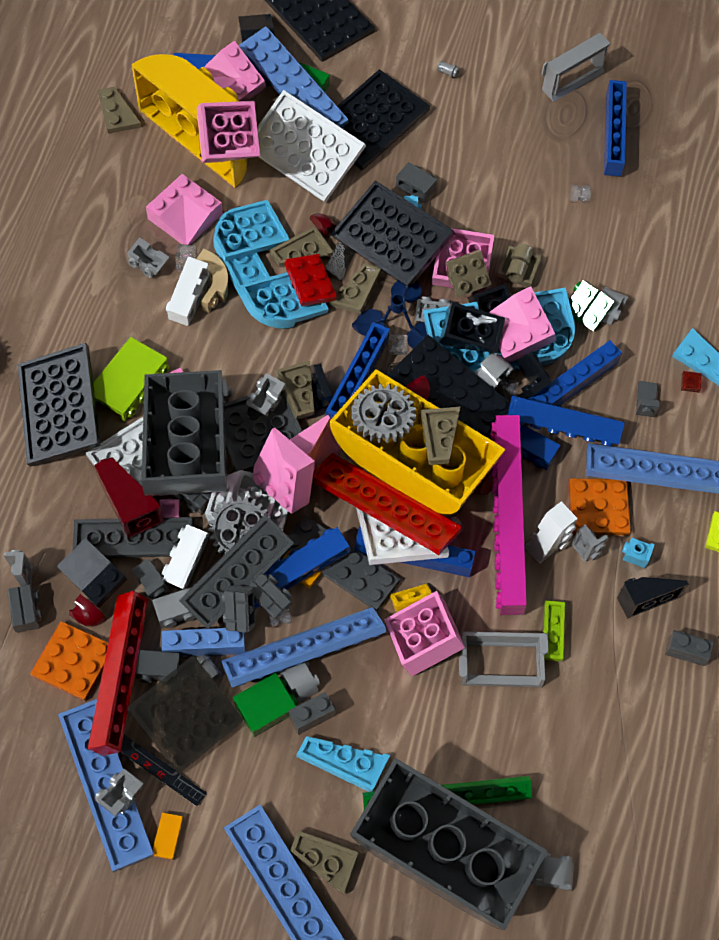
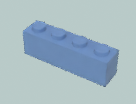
(203, 641)

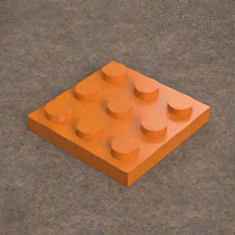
(600, 505)
(71, 661)

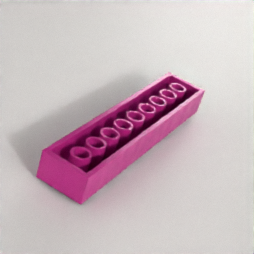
(509, 518)

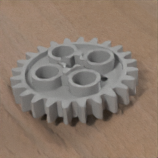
(367, 407)
(222, 524)

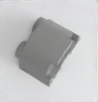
(146, 258)
(614, 312)
(493, 369)
(267, 395)
(300, 681)
(120, 793)
(555, 873)

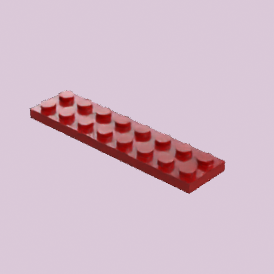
(386, 504)

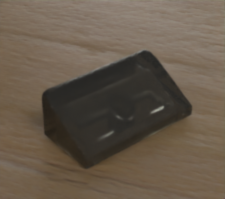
(339, 261)

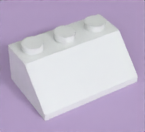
(185, 556)

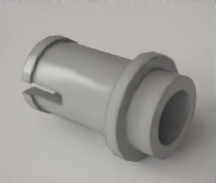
(448, 69)
(209, 666)

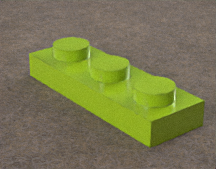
(554, 628)

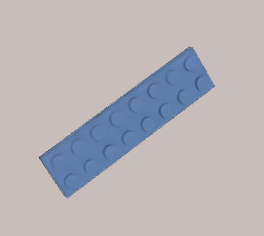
(288, 75)
(652, 468)
(303, 647)
(123, 835)
(280, 878)

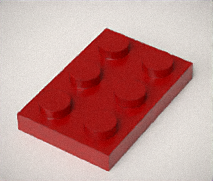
(310, 280)

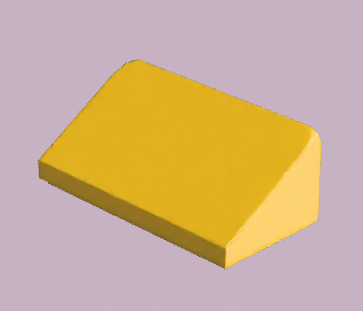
(409, 596)

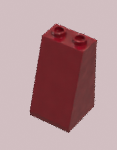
(127, 498)

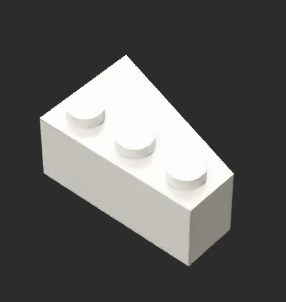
(189, 291)
(554, 533)

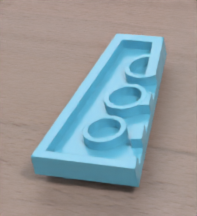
(699, 356)
(349, 764)

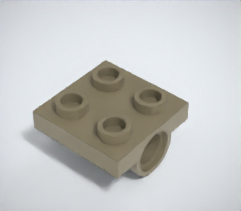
(519, 265)
(467, 273)

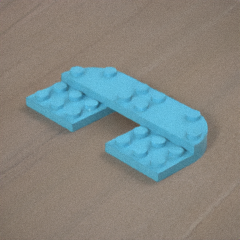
(237, 241)
(557, 310)

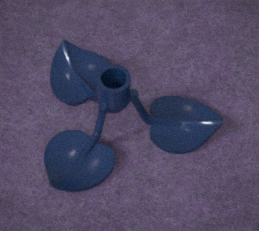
(399, 295)

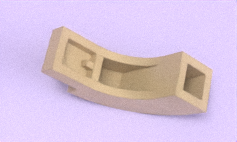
(219, 278)

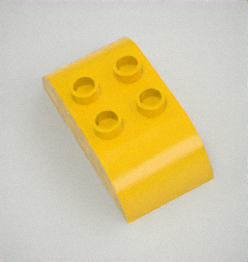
(169, 96)
(406, 462)

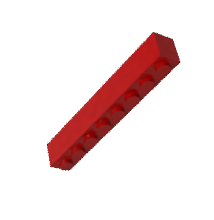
(118, 674)

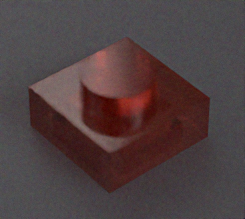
(691, 381)

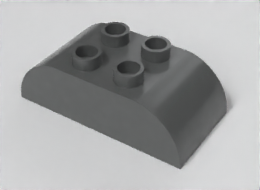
(184, 433)
(448, 845)

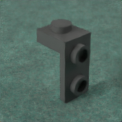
(646, 399)
(151, 579)

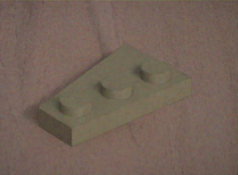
(116, 111)
(304, 244)
(357, 291)
(297, 388)
(439, 433)
(325, 858)

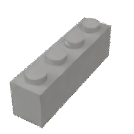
(170, 610)

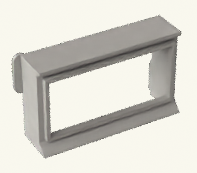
(592, 49)
(499, 639)

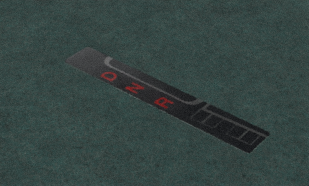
(162, 771)

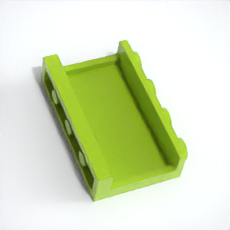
(122, 381)

